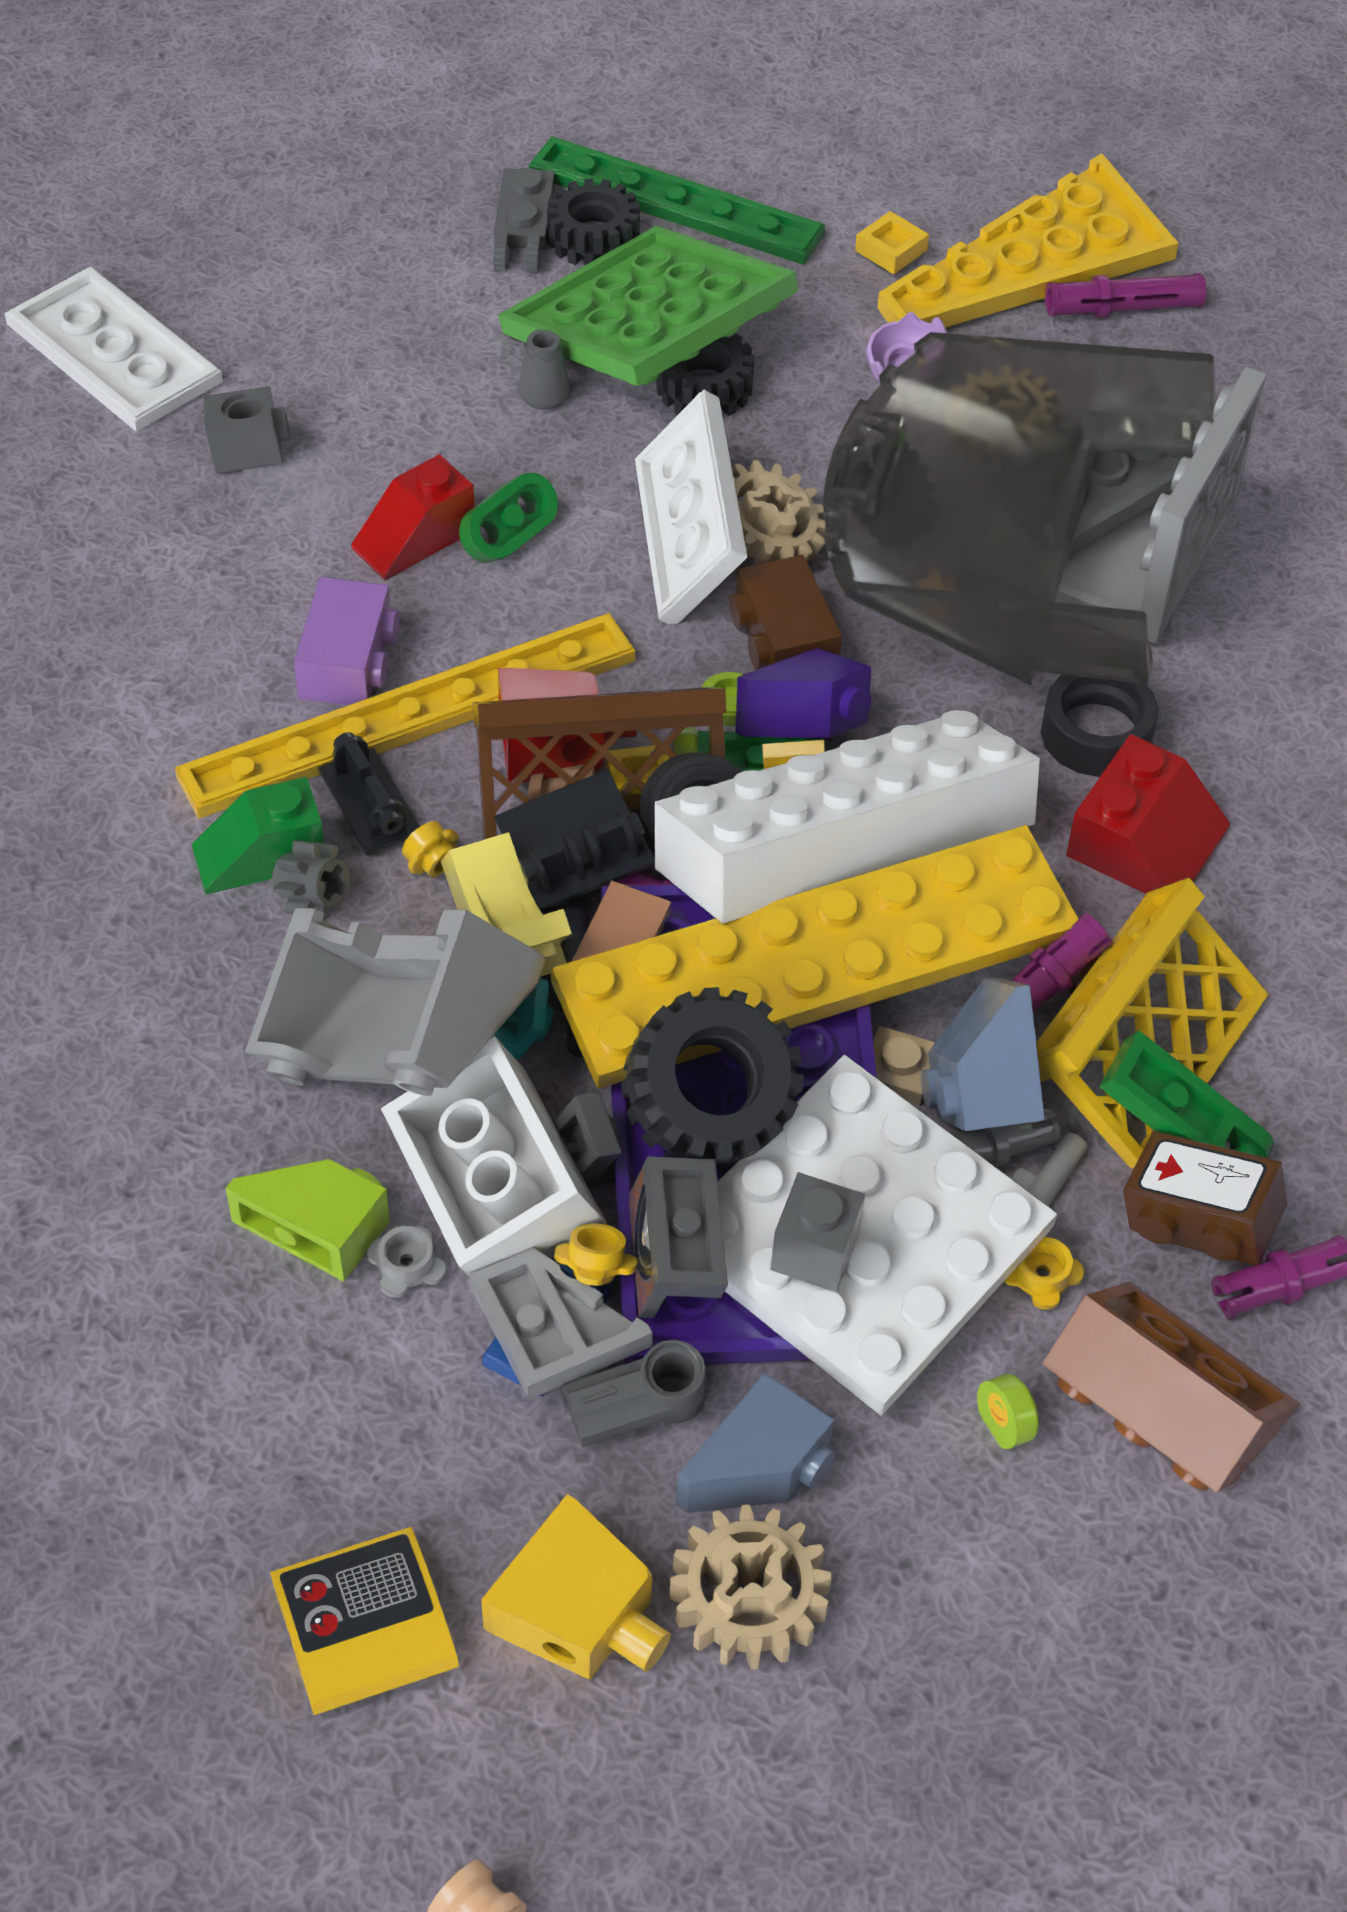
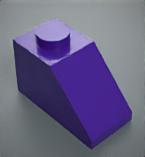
(804, 697)

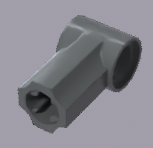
(630, 1399)

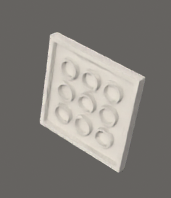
(929, 1245)

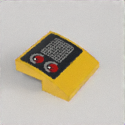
(364, 1620)

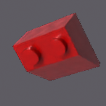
(1147, 819)

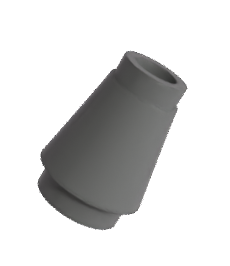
(543, 373)

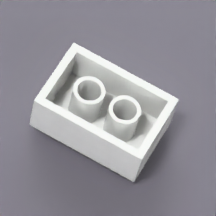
(492, 1162)

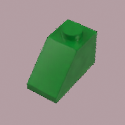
(255, 832)

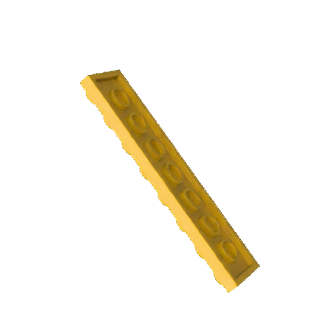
(826, 946)

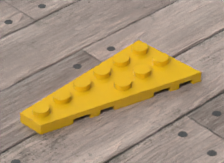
(1067, 236)

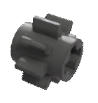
(311, 877)

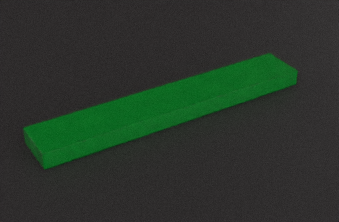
(686, 201)

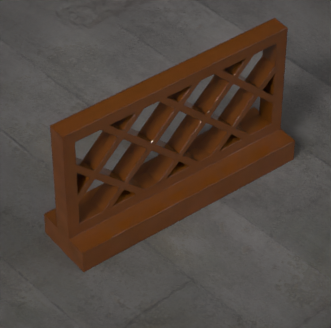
(588, 715)

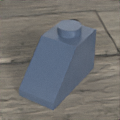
(759, 1452)

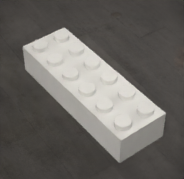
(843, 813)

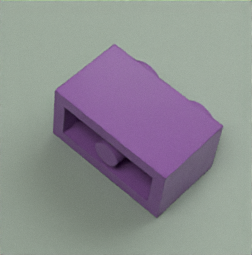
(345, 641)

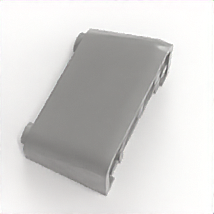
(388, 1003)

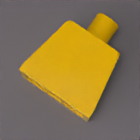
(576, 1596)

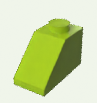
(313, 1212)

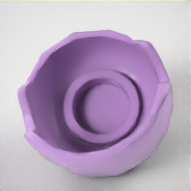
(895, 341)

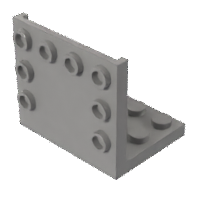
(1159, 550)

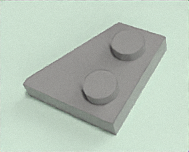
(552, 1323)

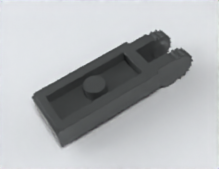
(522, 216)

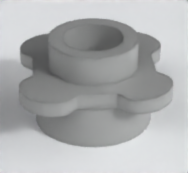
(401, 1243)

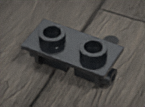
(367, 795)

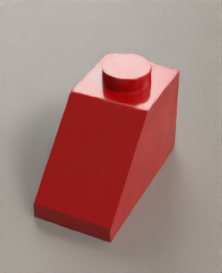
(415, 517)

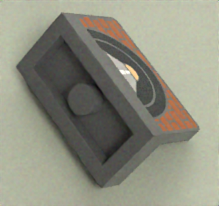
(676, 1232)

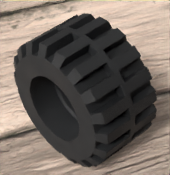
(744, 1035)

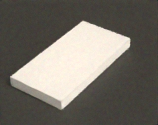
(114, 348)
(690, 508)

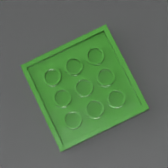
(651, 304)

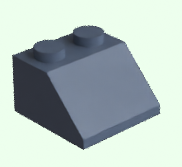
(987, 1061)

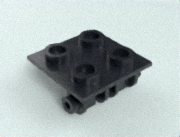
(576, 840)

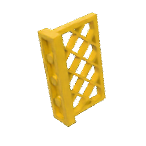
(1122, 979)

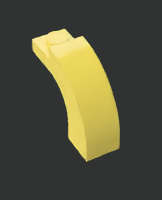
(491, 885)

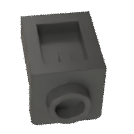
(590, 1137)

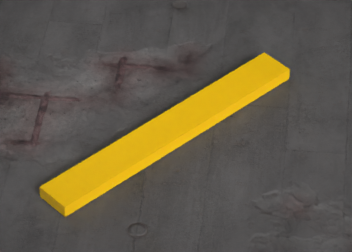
(395, 715)

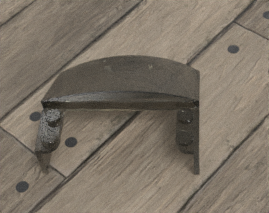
(969, 484)

